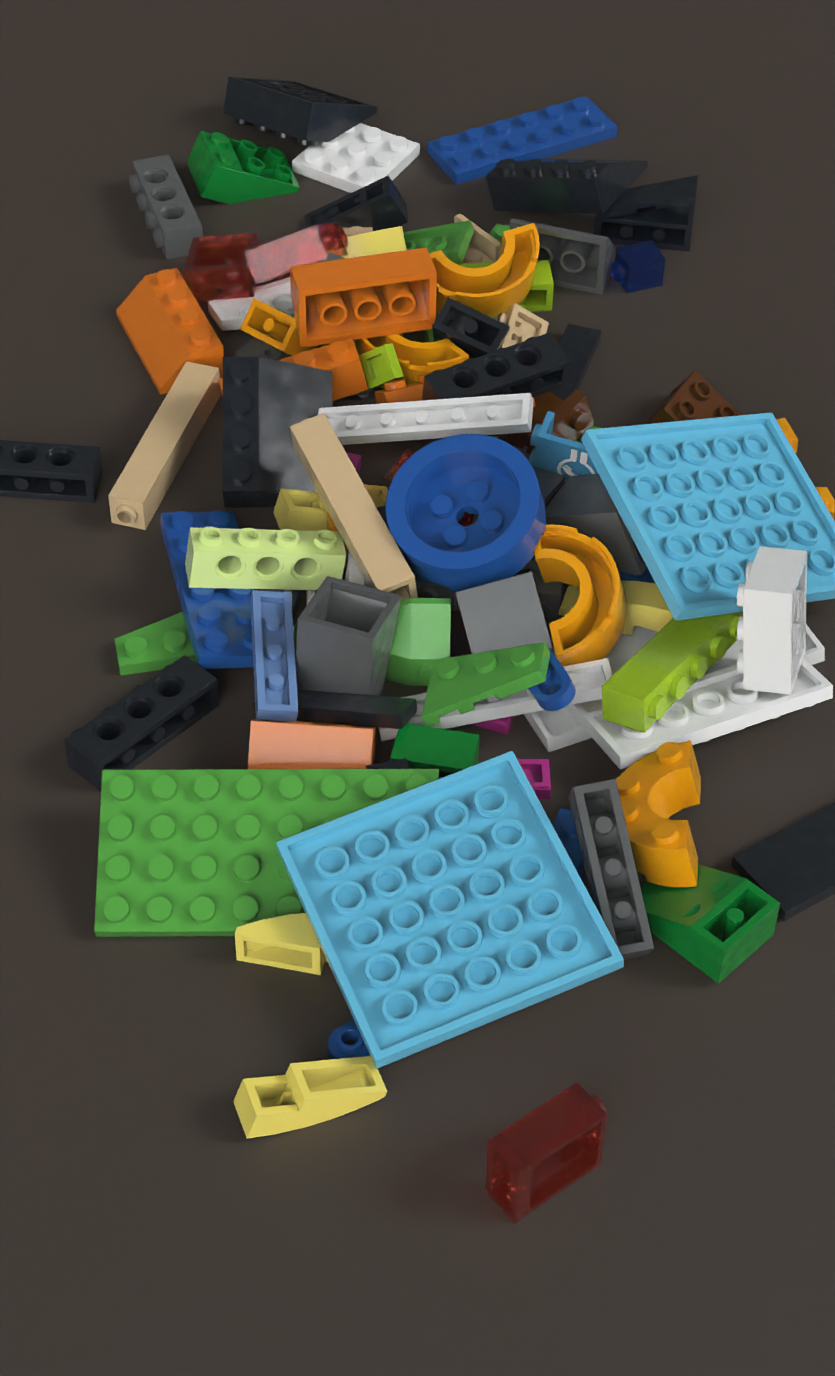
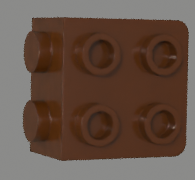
(570, 420)

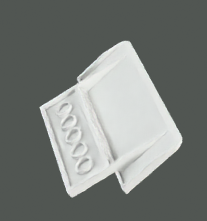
(706, 711)

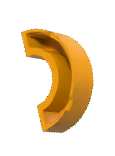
(491, 287)
(416, 357)
(601, 609)
(651, 794)

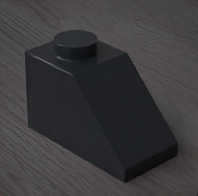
(469, 329)

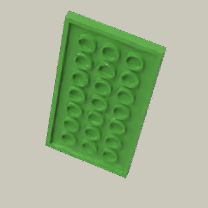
(201, 843)

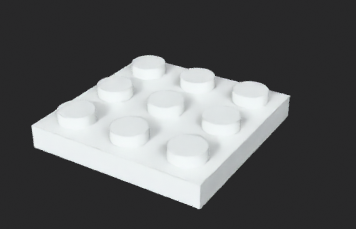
(356, 158)

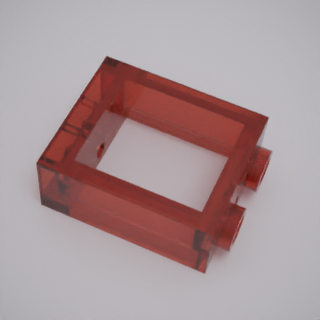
(273, 259)
(208, 269)
(545, 1151)

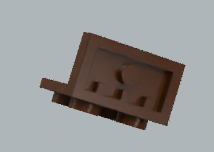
(691, 401)

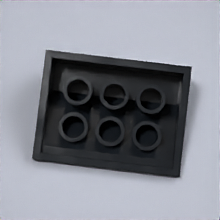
(293, 109)
(561, 184)
(258, 408)

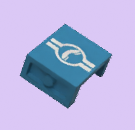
(558, 453)

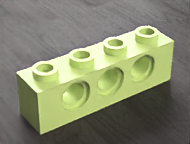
(263, 558)

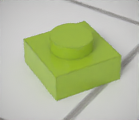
(381, 365)

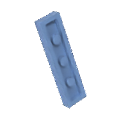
(273, 656)

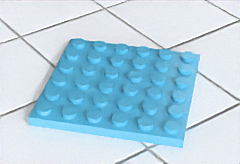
(705, 501)
(447, 908)

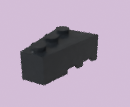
(653, 213)

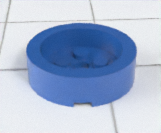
(473, 477)

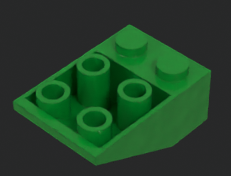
(238, 170)
(714, 922)

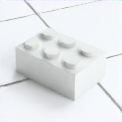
(772, 620)

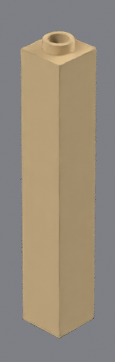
(164, 446)
(352, 508)

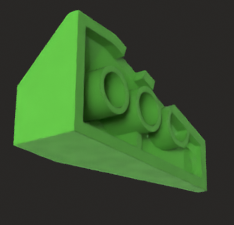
(418, 640)

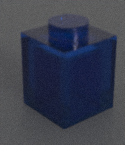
(638, 266)

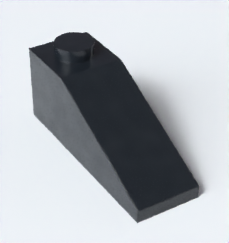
(373, 206)

